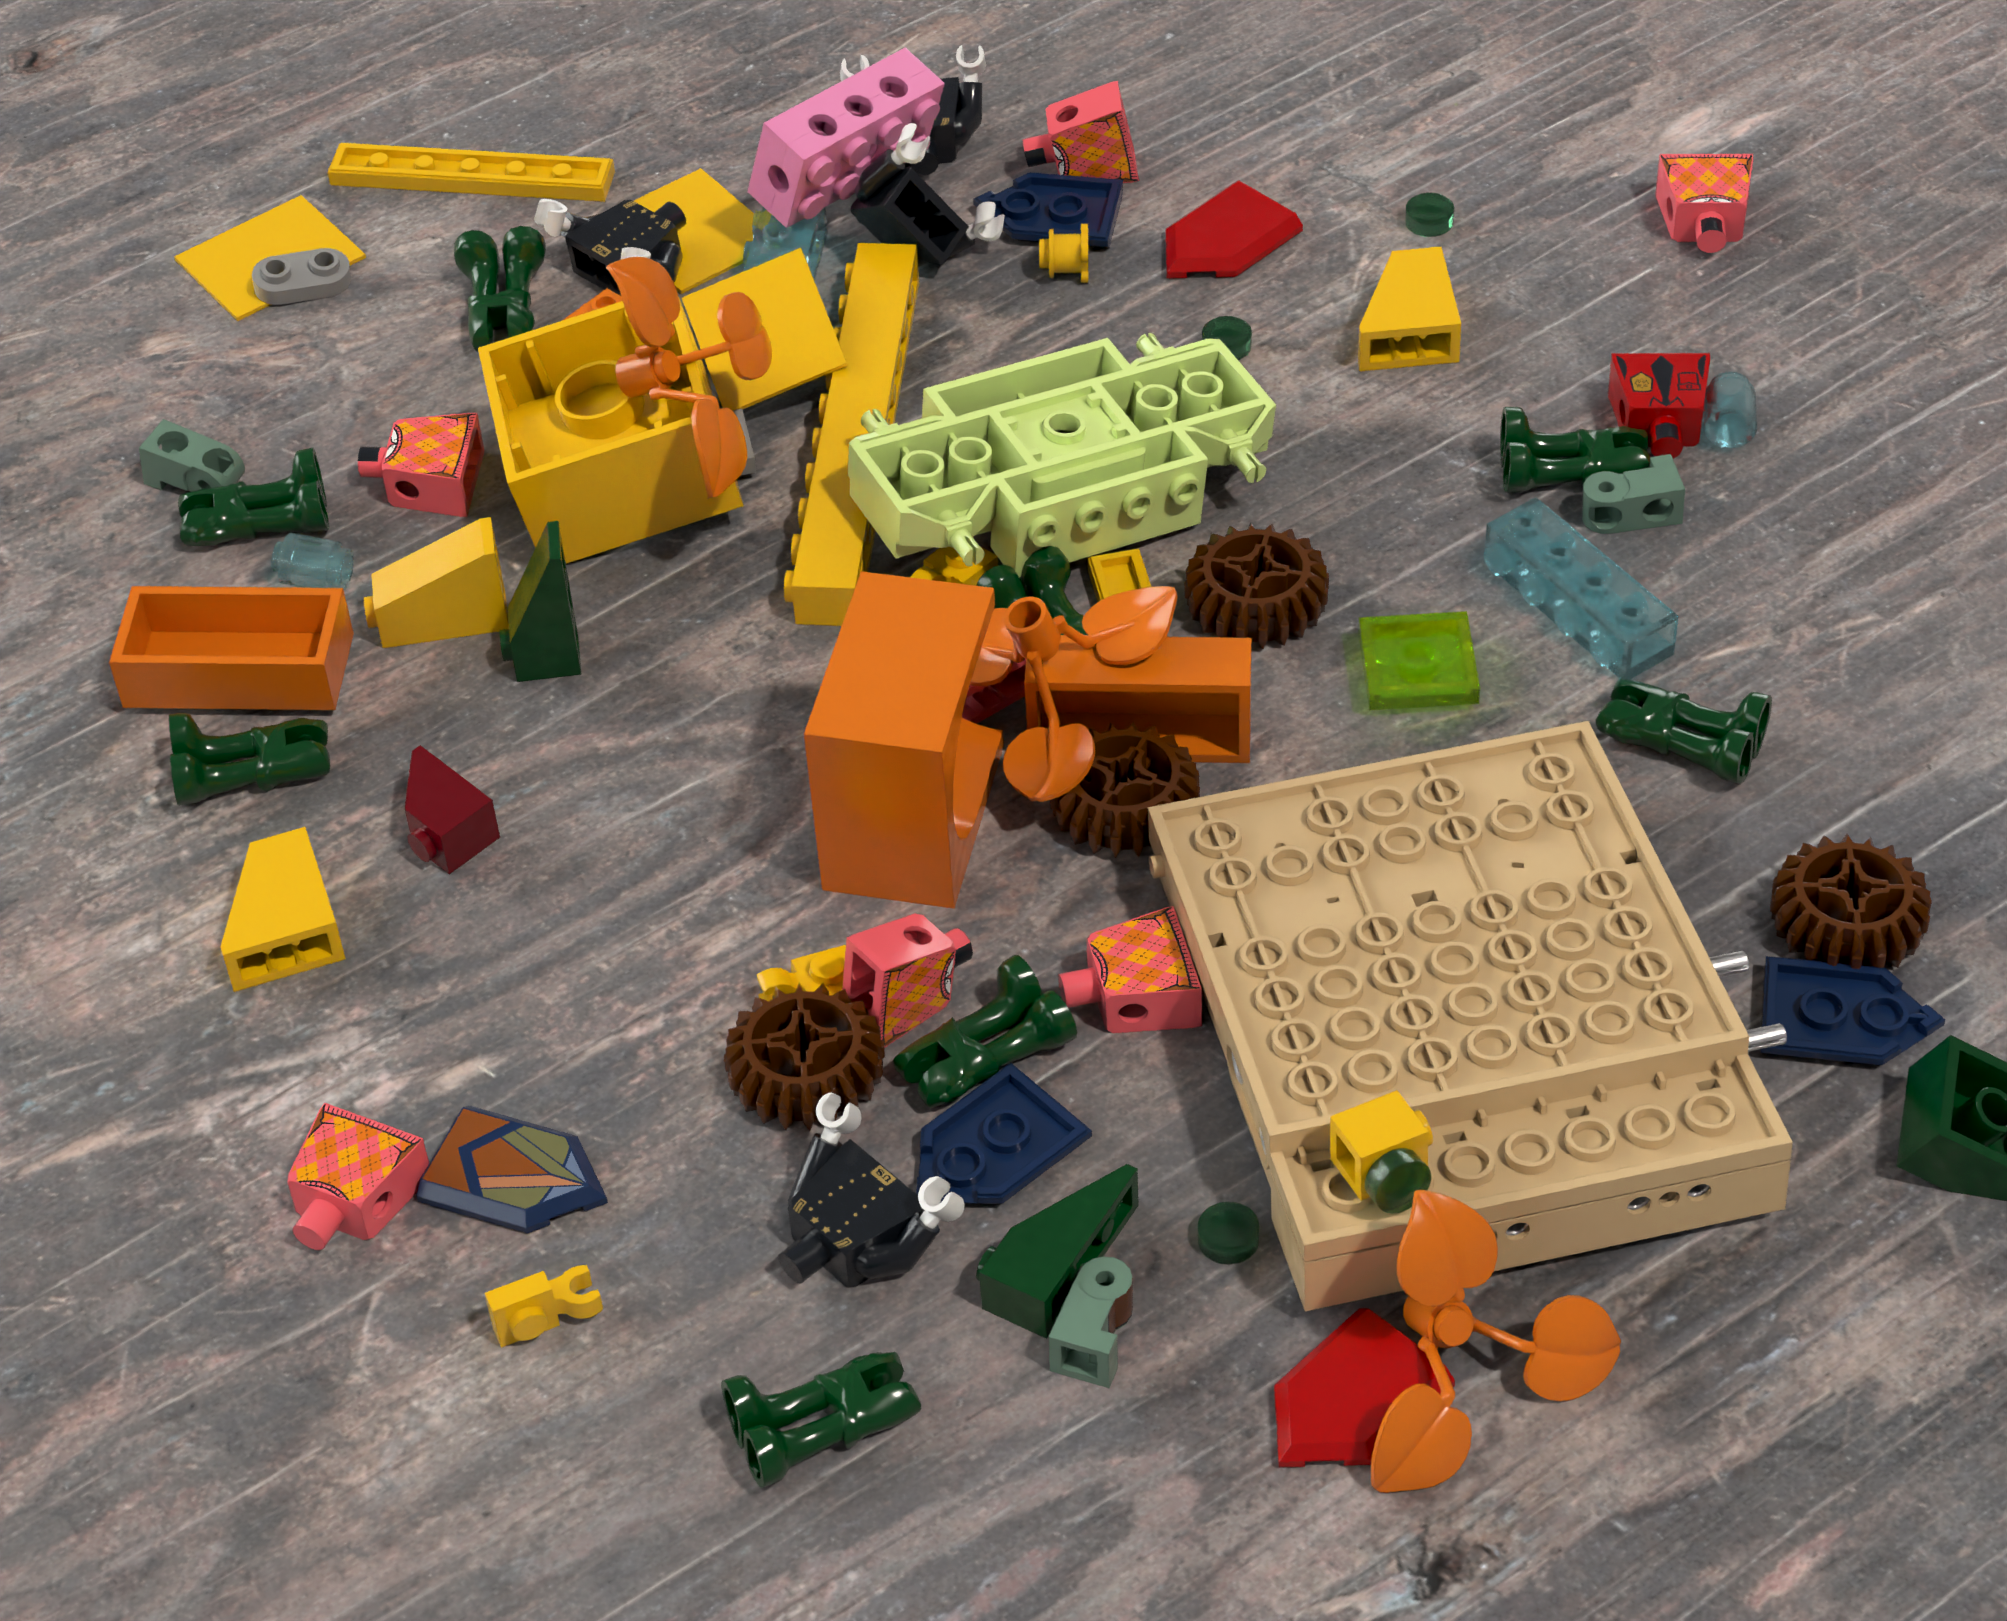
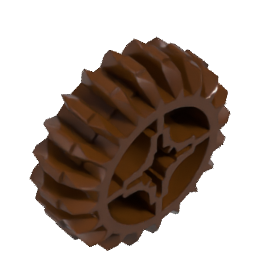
(1256, 585)
(1125, 779)
(1850, 904)
(768, 1049)

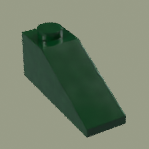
(542, 616)
(1041, 1256)

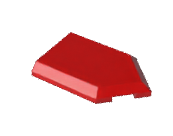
(1228, 233)
(1343, 1389)

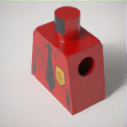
(1660, 396)

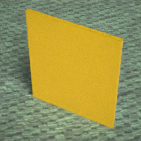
(713, 229)
(227, 260)
(793, 317)

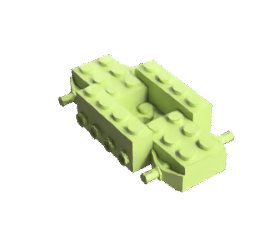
(1062, 452)

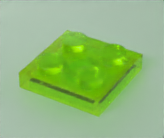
(1418, 660)

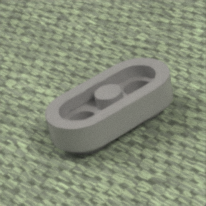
(301, 276)

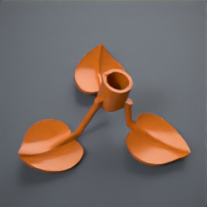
(651, 308)
(1124, 630)
(1439, 1256)

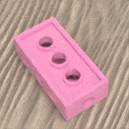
(828, 140)

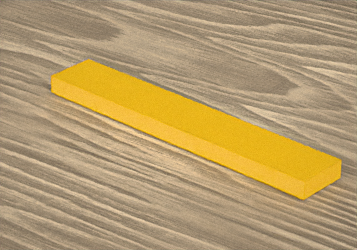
(471, 172)

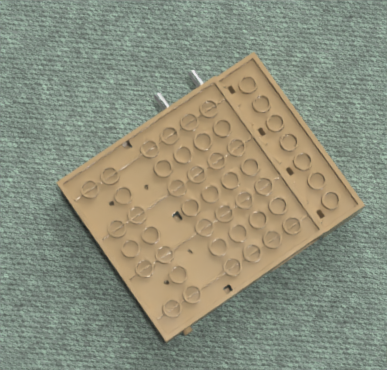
(1503, 963)

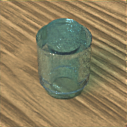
(1730, 410)
(312, 562)

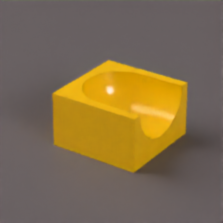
(587, 450)

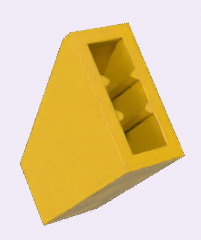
(1411, 314)
(441, 590)
(279, 914)

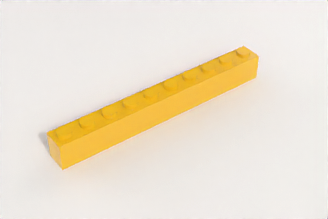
(874, 341)

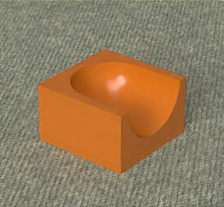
(887, 746)

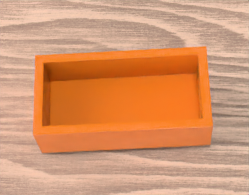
(232, 648)
(1183, 689)

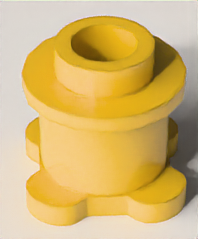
(1065, 253)

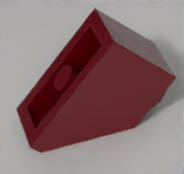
(446, 813)

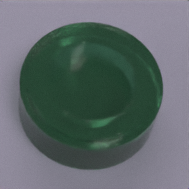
(1429, 214)
(1233, 332)
(1395, 1179)
(1228, 1233)

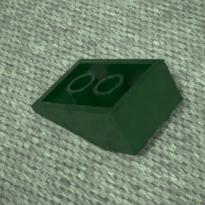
(1956, 1120)

